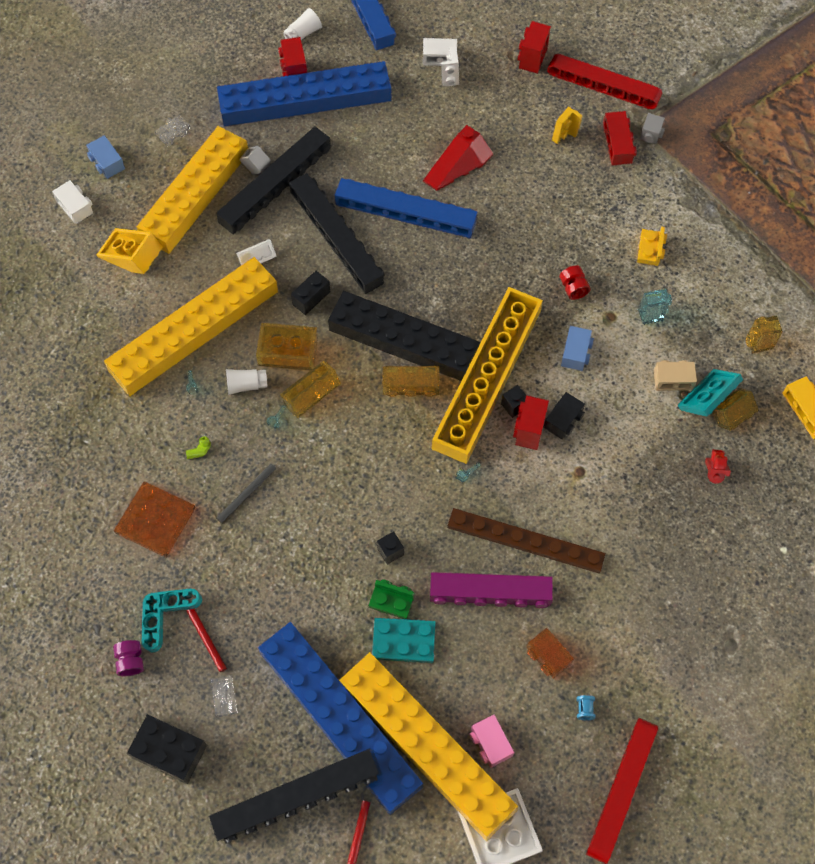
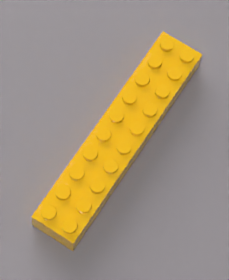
(191, 326)
(486, 375)
(429, 747)

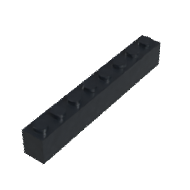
(273, 180)
(336, 233)
(295, 795)

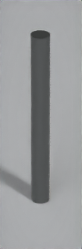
(246, 493)

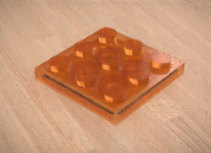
(154, 519)

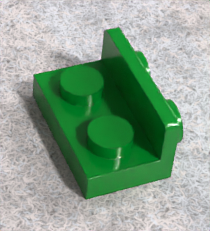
(391, 599)

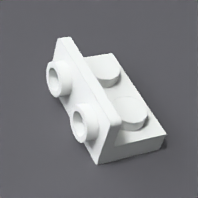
(450, 68)

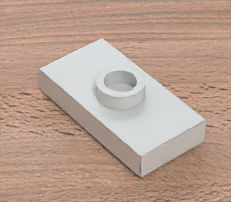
(262, 252)

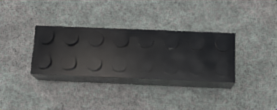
(402, 335)

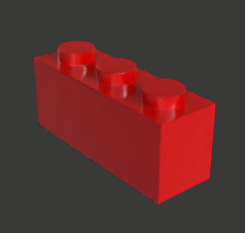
(619, 138)

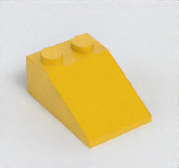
(130, 250)

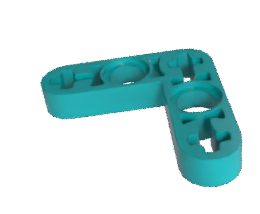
(161, 607)

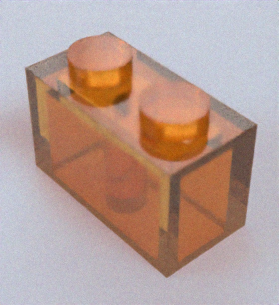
(549, 653)

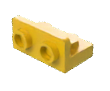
(566, 124)
(651, 246)

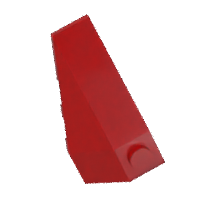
(462, 155)

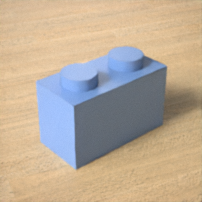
(105, 157)
(576, 348)

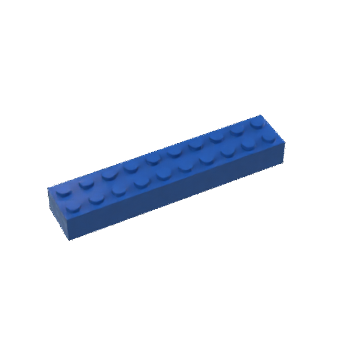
(304, 93)
(338, 714)

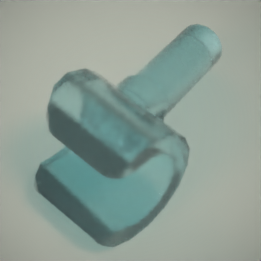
(191, 382)
(276, 418)
(463, 475)

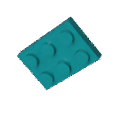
(710, 392)
(403, 640)

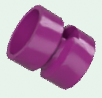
(128, 658)

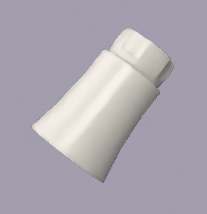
(304, 25)
(245, 380)

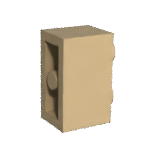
(675, 375)

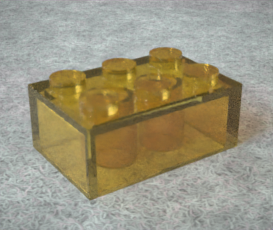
(287, 346)

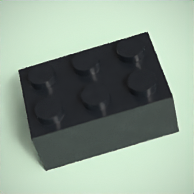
(167, 749)

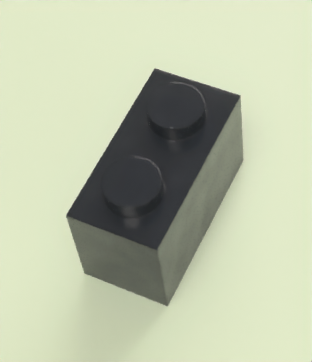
(310, 292)
(564, 415)

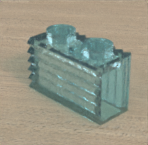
(654, 306)

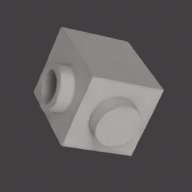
(652, 129)
(255, 160)

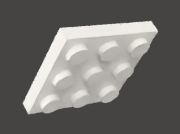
(511, 843)

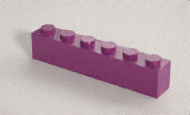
(491, 589)

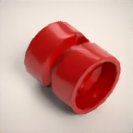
(575, 282)

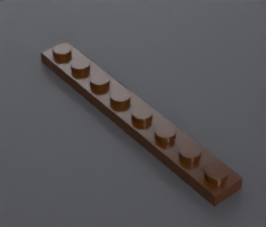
(526, 540)

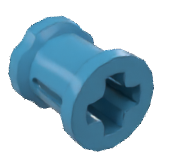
(586, 707)

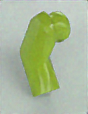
(201, 450)

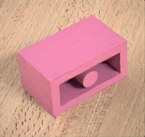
(491, 741)

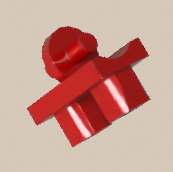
(717, 466)

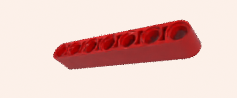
(604, 81)
(622, 791)

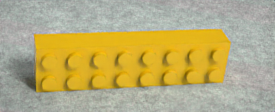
(194, 188)

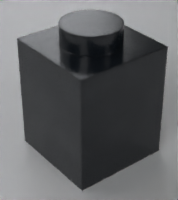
(512, 399)
(390, 548)

